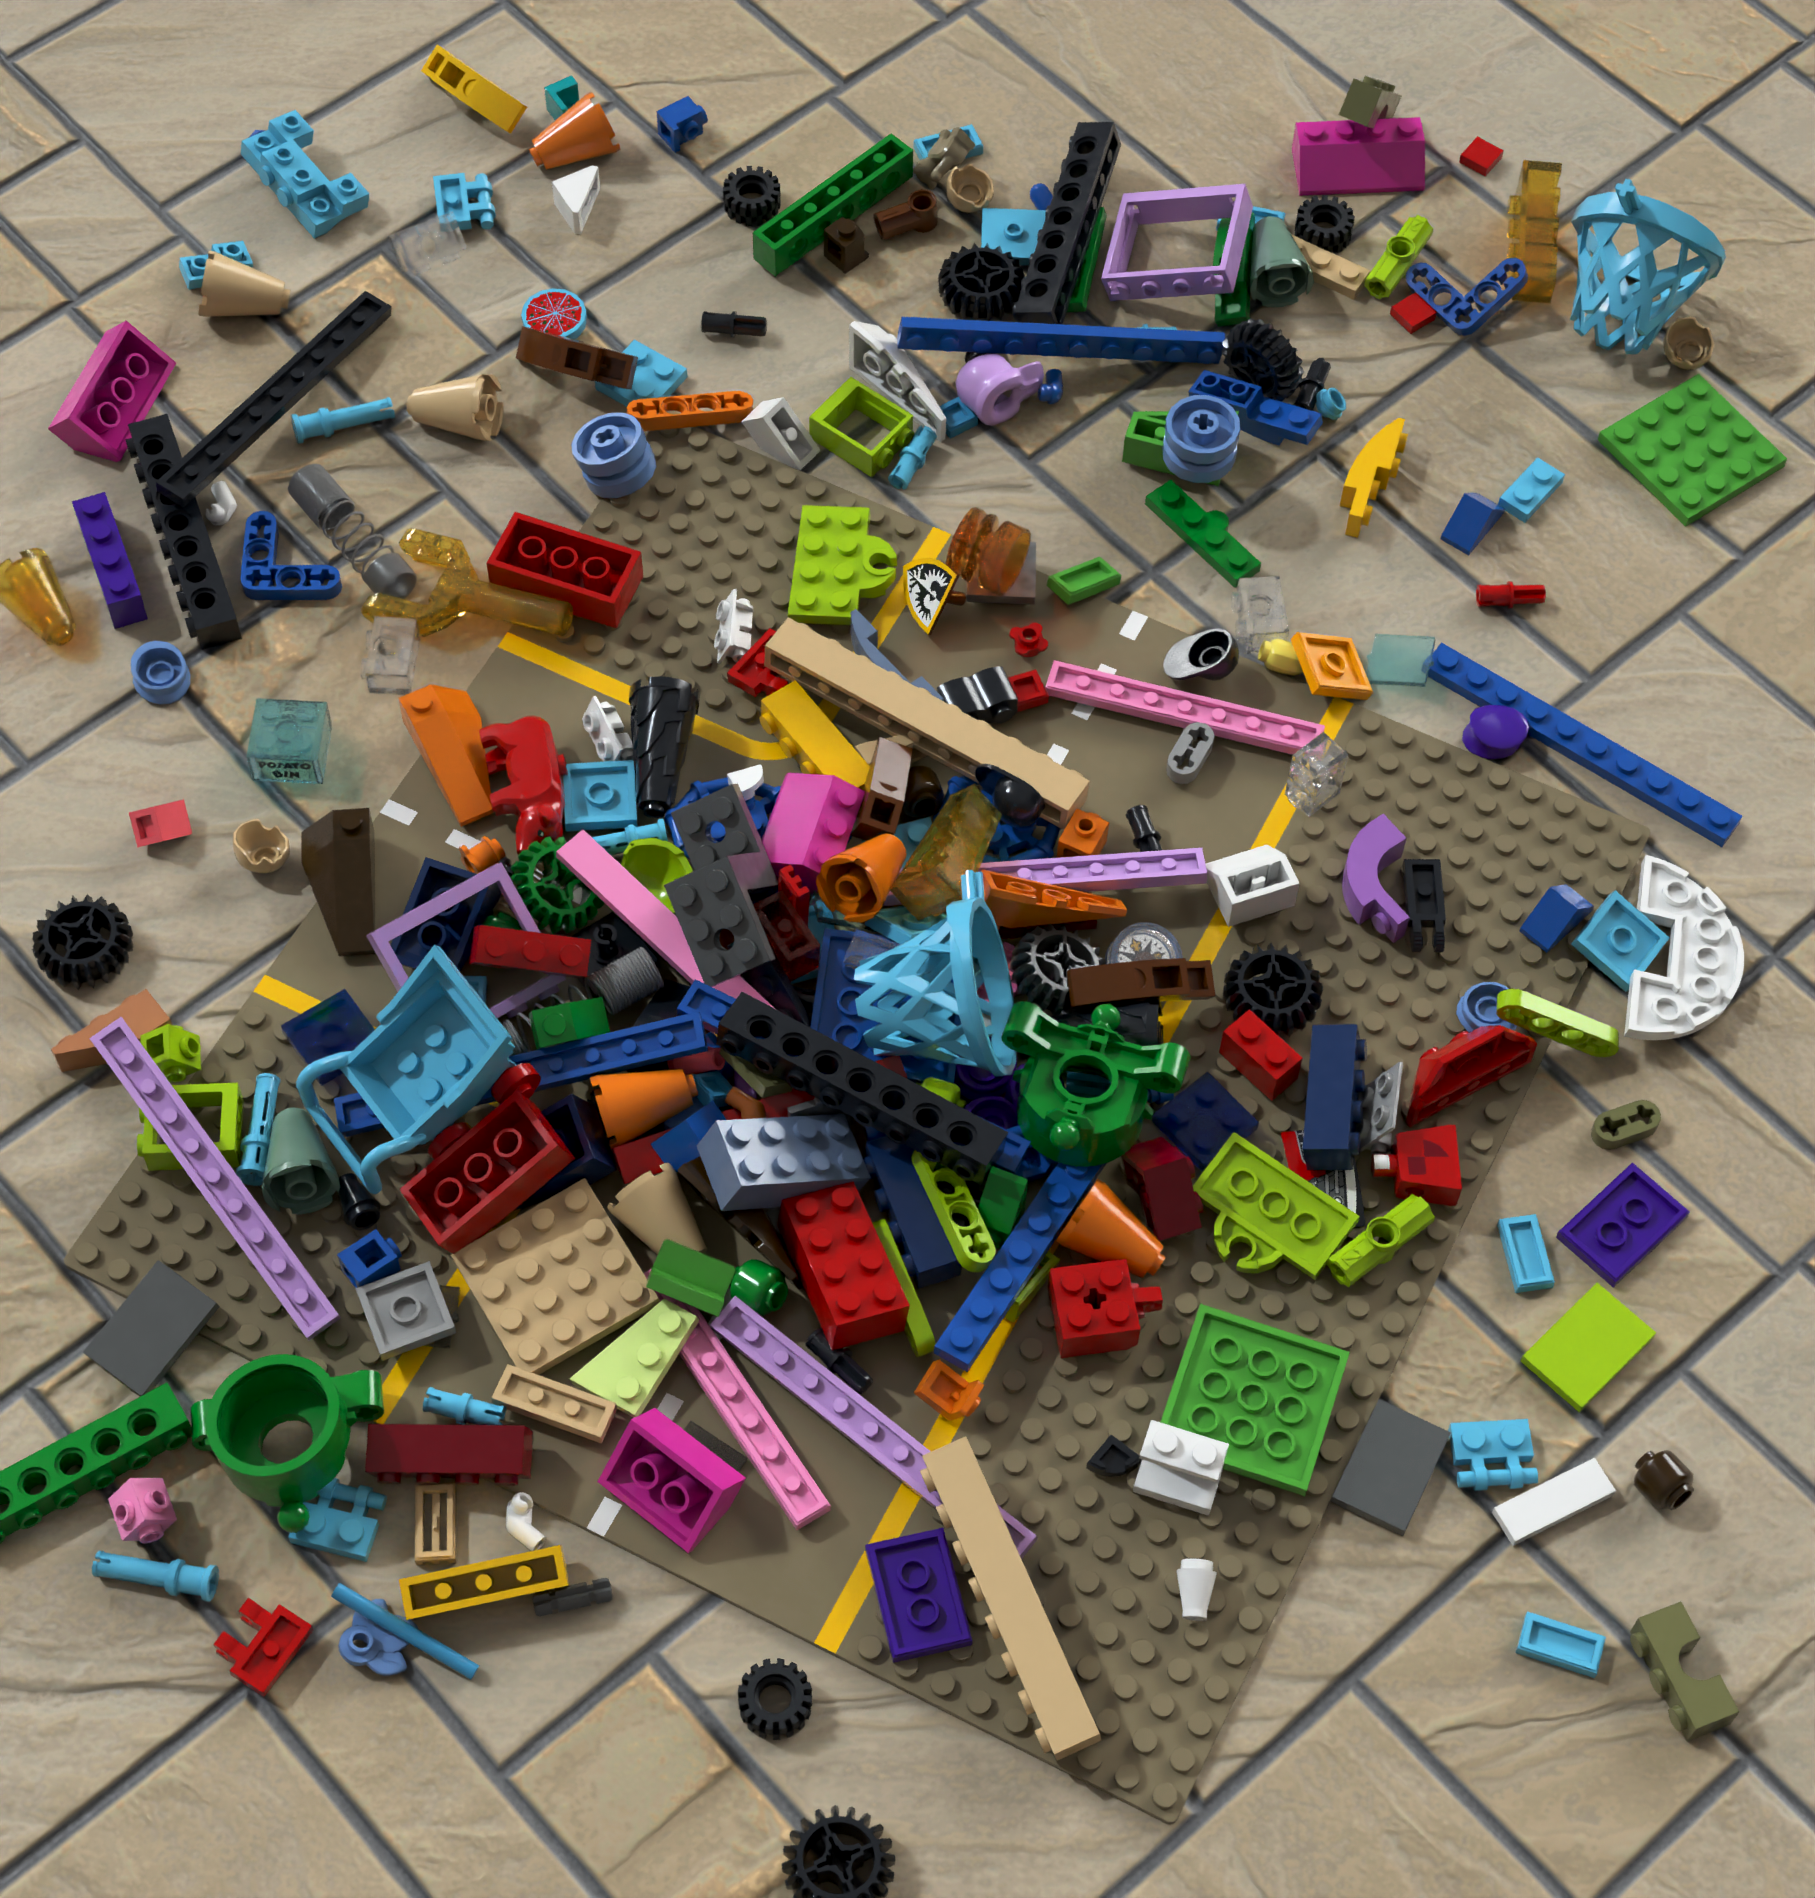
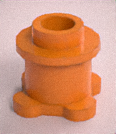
(482, 855)

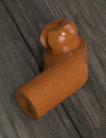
(746, 1104)

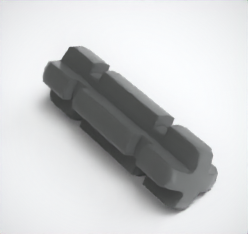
(572, 1597)

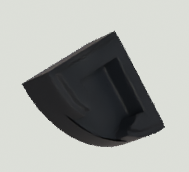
(1113, 1459)

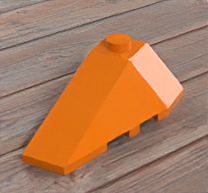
(448, 738)
(1032, 903)

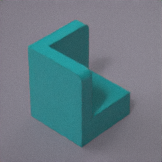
(561, 96)

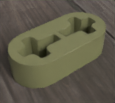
(1623, 1118)

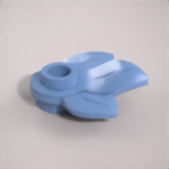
(382, 1647)

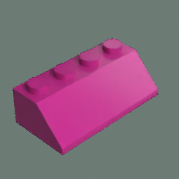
(1358, 158)
(112, 392)

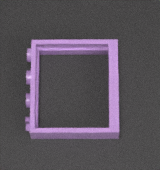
(1177, 206)
(497, 873)

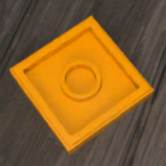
(1331, 666)

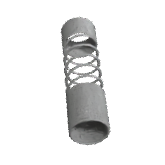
(329, 508)
(618, 984)

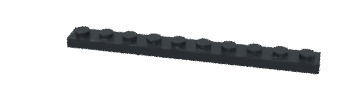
(273, 399)

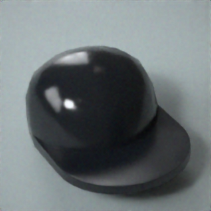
(1206, 654)
(1010, 795)

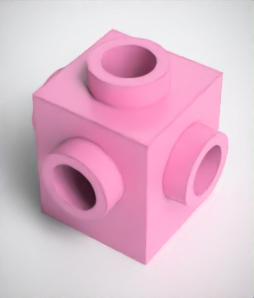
(142, 1509)

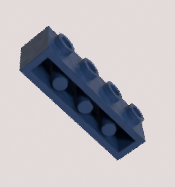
(1333, 1097)
(910, 1212)

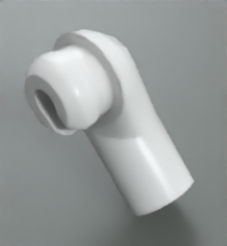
(225, 504)
(519, 1522)

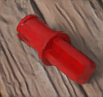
(1509, 594)

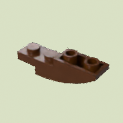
(576, 358)
(1141, 980)

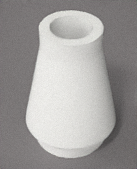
(1195, 1586)

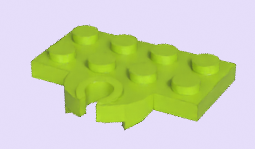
(836, 565)
(1270, 1211)

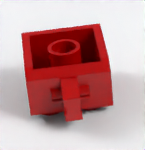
(1117, 1302)

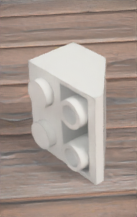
(1252, 884)

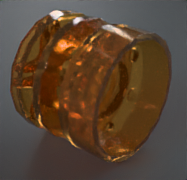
(988, 551)

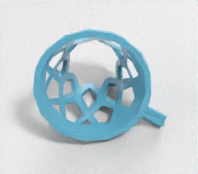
(1633, 304)
(925, 972)

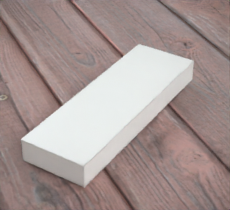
(1553, 1501)

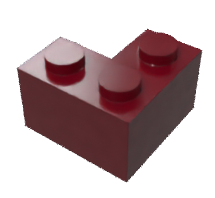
(1165, 1187)

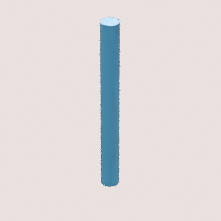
(405, 1631)

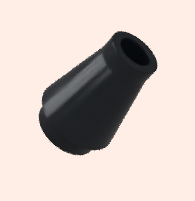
(357, 1204)

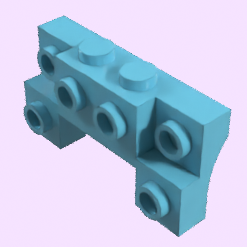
(297, 180)

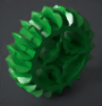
(560, 910)

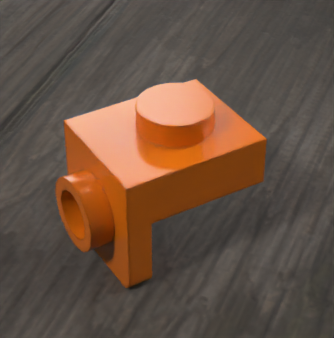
(948, 1391)

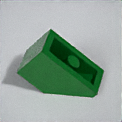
(568, 1022)
(1002, 1203)

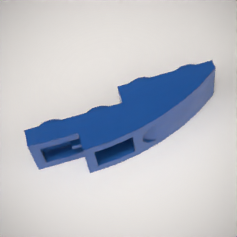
(1258, 414)

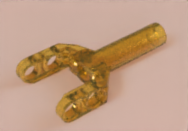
(463, 592)

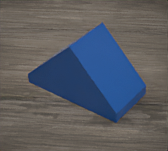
(1471, 522)
(1555, 916)
(681, 1142)

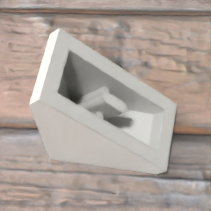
(576, 195)

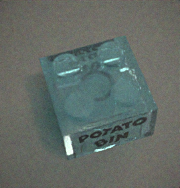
(289, 741)

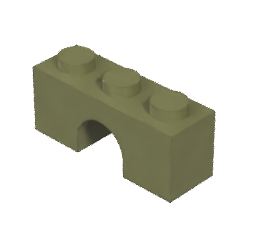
(1370, 101)
(1693, 1704)

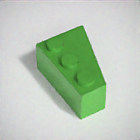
(1145, 441)

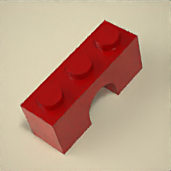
(530, 951)

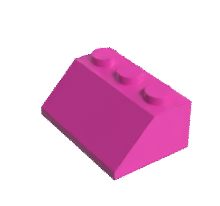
(810, 823)
(689, 1481)

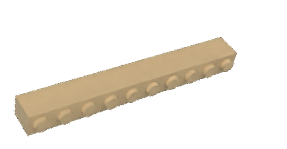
(902, 708)

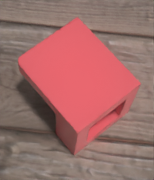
(160, 823)

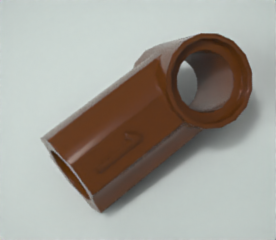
(916, 214)

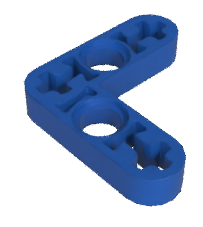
(1461, 304)
(268, 570)

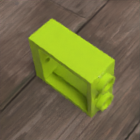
(856, 396)
(199, 1095)

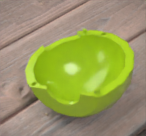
(654, 865)

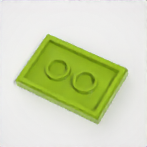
(1588, 1347)

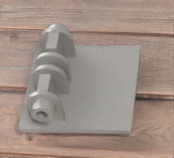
(1380, 1110)

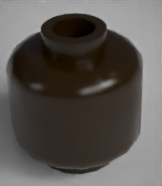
(922, 793)
(1663, 1479)

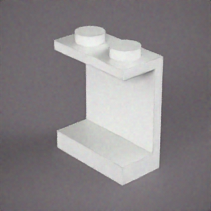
(1180, 1467)

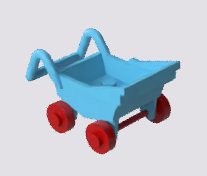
(423, 1067)

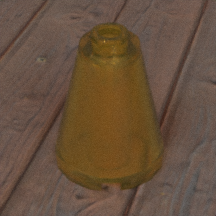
(36, 597)

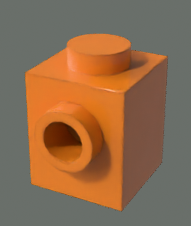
(1083, 835)

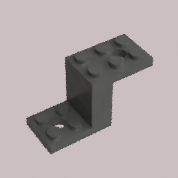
(722, 886)

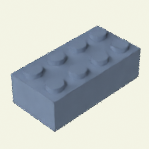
(778, 1158)

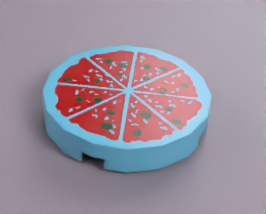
(555, 312)

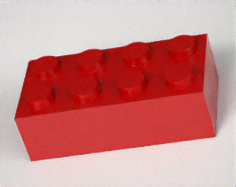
(567, 567)
(487, 1173)
(843, 1265)

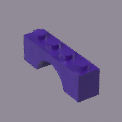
(110, 560)

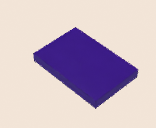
(1622, 1224)
(918, 1595)

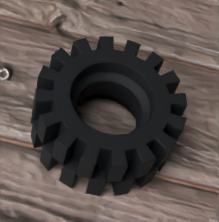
(751, 182)
(1325, 211)
(766, 1676)

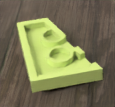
(638, 1359)

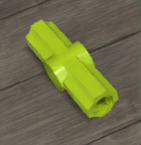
(1398, 257)
(1365, 1253)

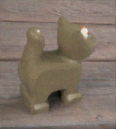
(943, 156)

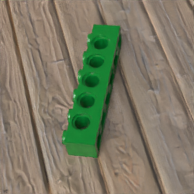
(843, 194)
(85, 1448)

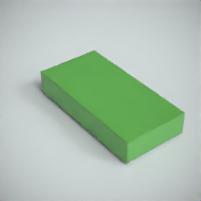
(1083, 580)

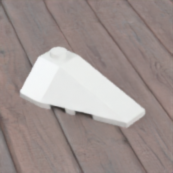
(891, 372)

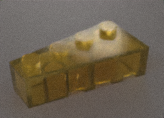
(1535, 228)
(948, 849)

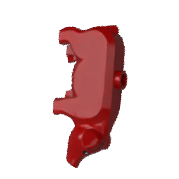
(535, 776)

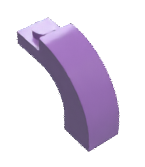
(1370, 852)

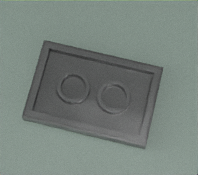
(151, 1329)
(1390, 1467)

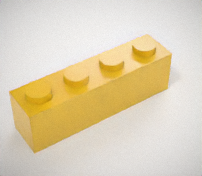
(811, 736)
(484, 1582)

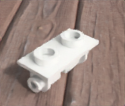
(733, 616)
(602, 722)

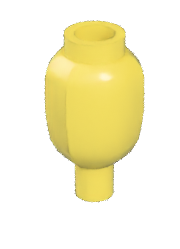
(1280, 657)

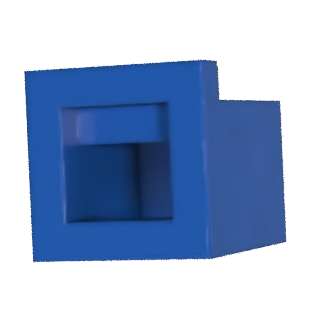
(680, 122)
(366, 1251)

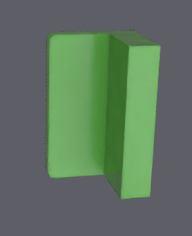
(690, 1277)

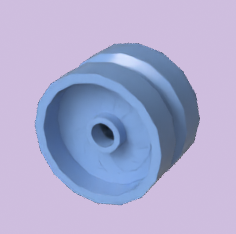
(1201, 438)
(614, 455)

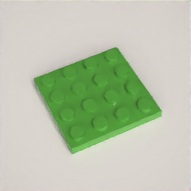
(1692, 449)
(1258, 1393)

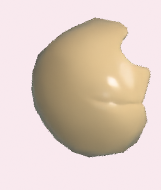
(969, 188)
(1688, 343)
(260, 847)

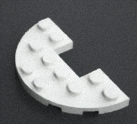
(1702, 957)

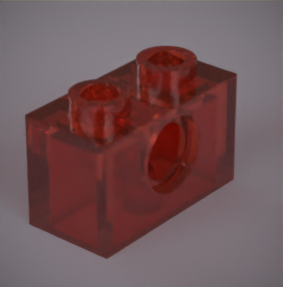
(788, 935)

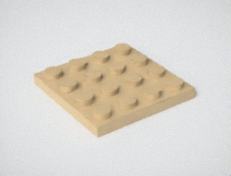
(555, 1279)

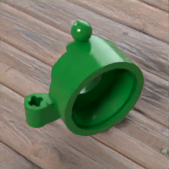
(1078, 1128)
(275, 1392)

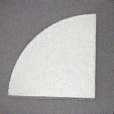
(748, 780)

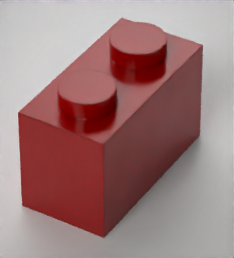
(1260, 1055)

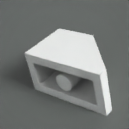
(781, 433)

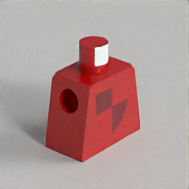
(1423, 1165)

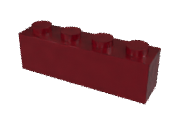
(449, 1452)

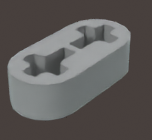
(1196, 756)

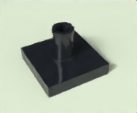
(610, 941)

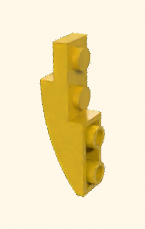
(473, 89)
(1372, 472)

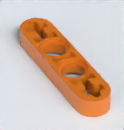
(735, 406)

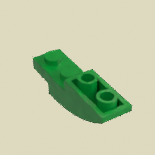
(1235, 306)

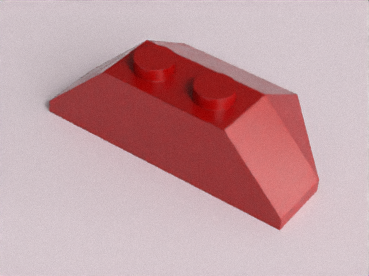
(1465, 1067)

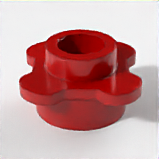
(1027, 647)

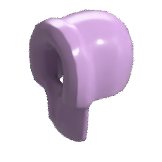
(990, 375)

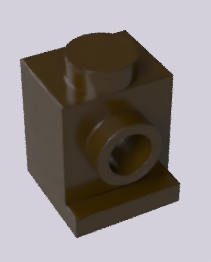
(849, 239)

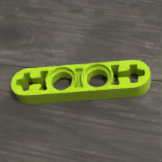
(1557, 1023)
(959, 1202)
(917, 1325)

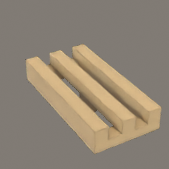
(435, 1555)

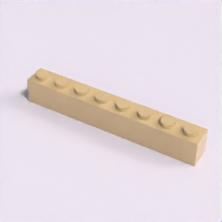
(1011, 1599)

